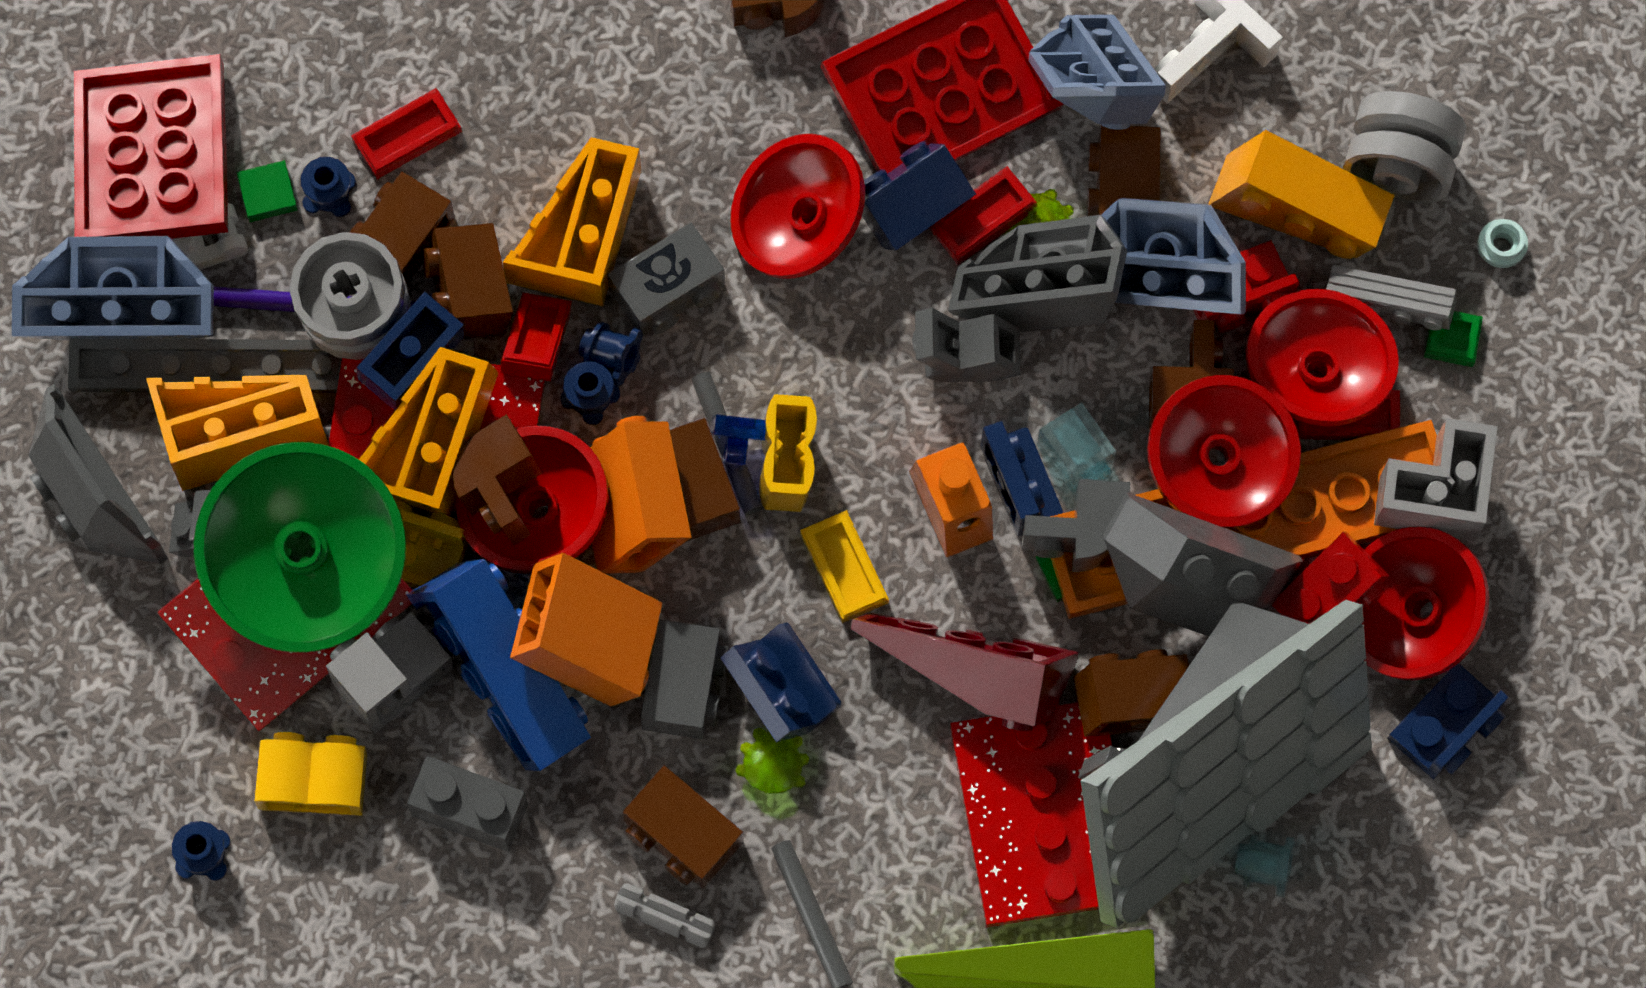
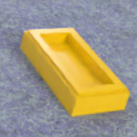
(844, 566)

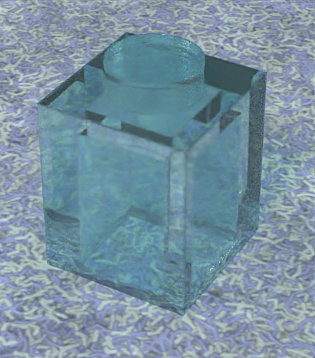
(1077, 447)

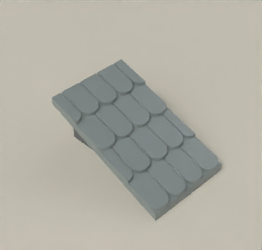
(1233, 747)

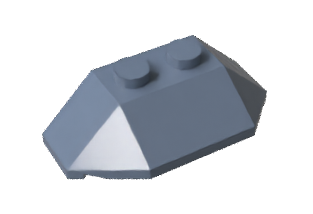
(1098, 71)
(1177, 257)
(114, 292)

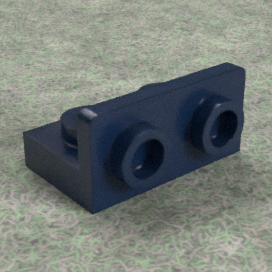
(1018, 474)
(782, 683)
(1447, 720)

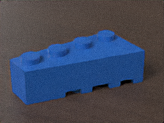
(481, 627)

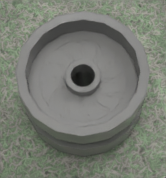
(1406, 145)
(331, 273)

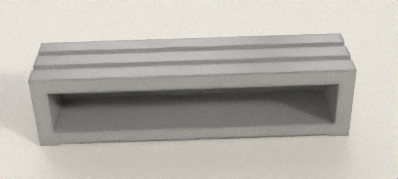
(1397, 297)

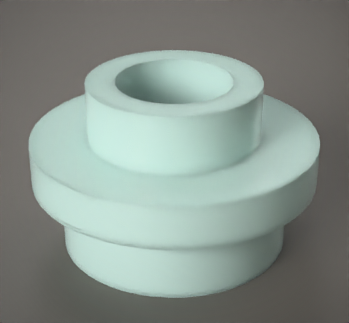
(1502, 229)

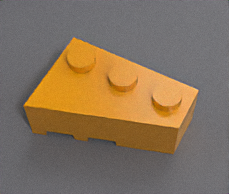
(1301, 196)
(581, 226)
(221, 422)
(429, 428)

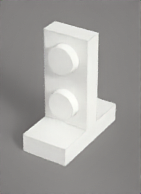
(1232, 23)

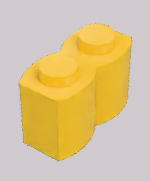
(787, 453)
(311, 775)

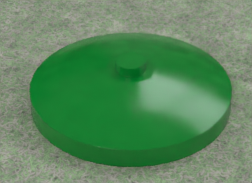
(299, 547)

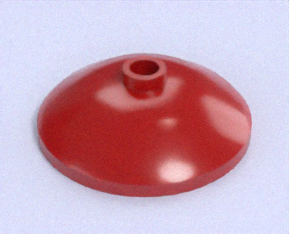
(782, 195)
(1327, 335)
(1249, 430)
(571, 488)
(1423, 569)

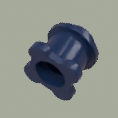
(327, 197)
(612, 350)
(589, 403)
(210, 861)

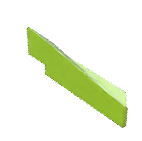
(1075, 962)

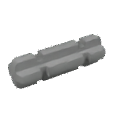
(664, 915)

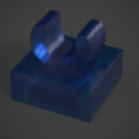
(737, 434)

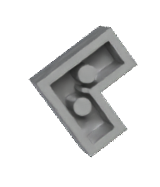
(1443, 495)
(388, 673)

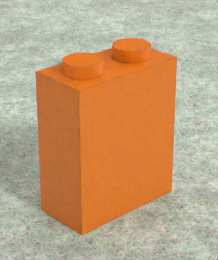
(645, 497)
(586, 630)

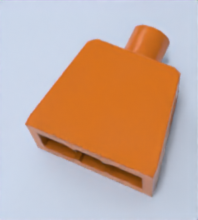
(952, 495)

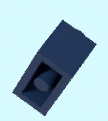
(914, 194)
(408, 349)

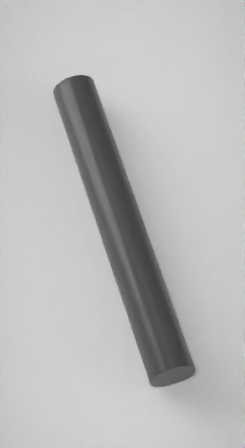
(738, 474)
(811, 915)

